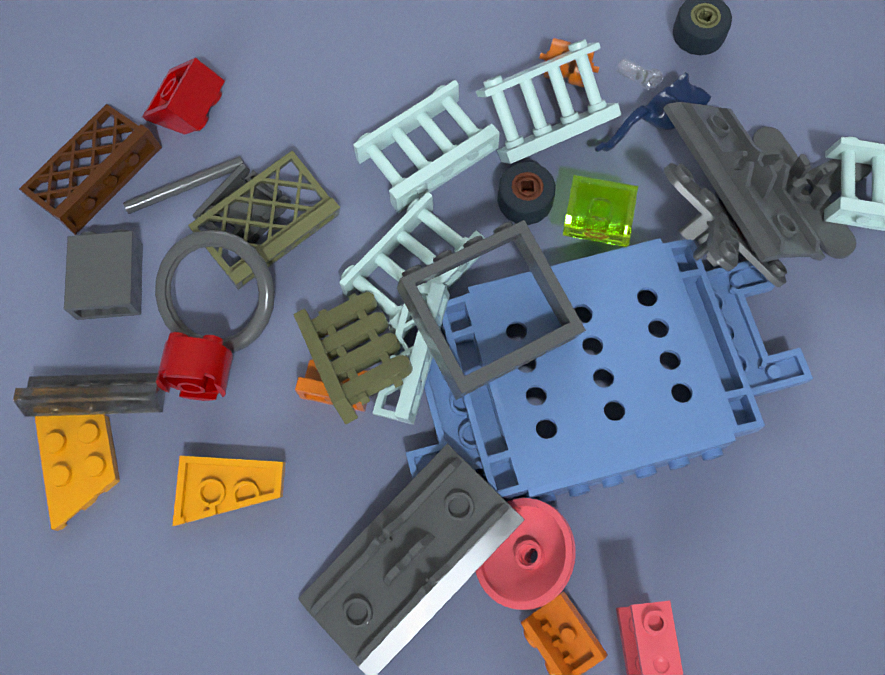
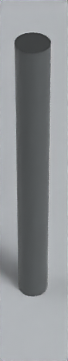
(182, 185)

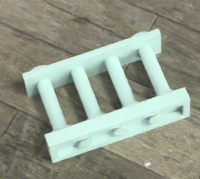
(571, 122)
(429, 173)
(848, 208)
(417, 212)

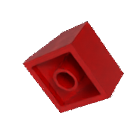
(185, 97)

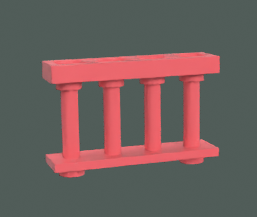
(649, 639)

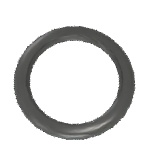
(243, 249)

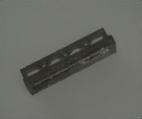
(81, 397)

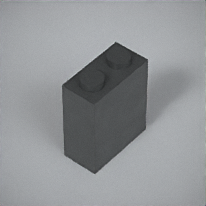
(103, 275)

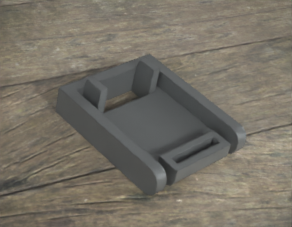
(239, 210)

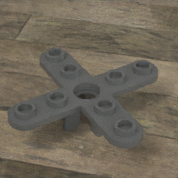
(824, 179)
(716, 228)

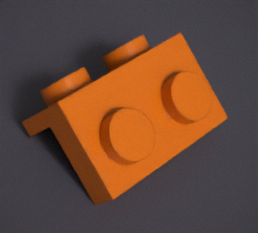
(563, 638)

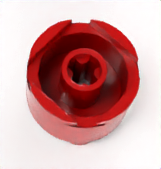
(195, 366)

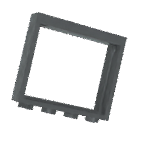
(475, 247)

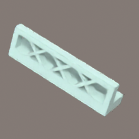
(419, 356)

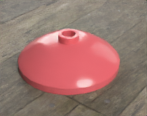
(509, 573)

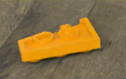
(222, 485)

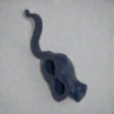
(678, 91)

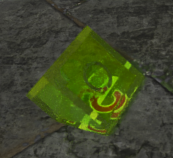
(600, 211)

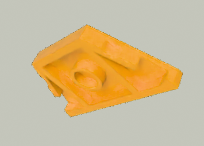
(75, 462)

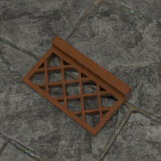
(104, 179)

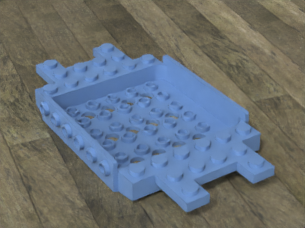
(707, 331)

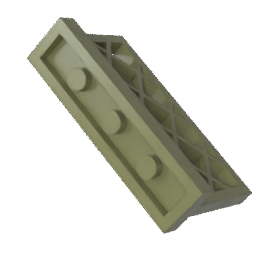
(289, 236)

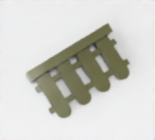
(349, 364)

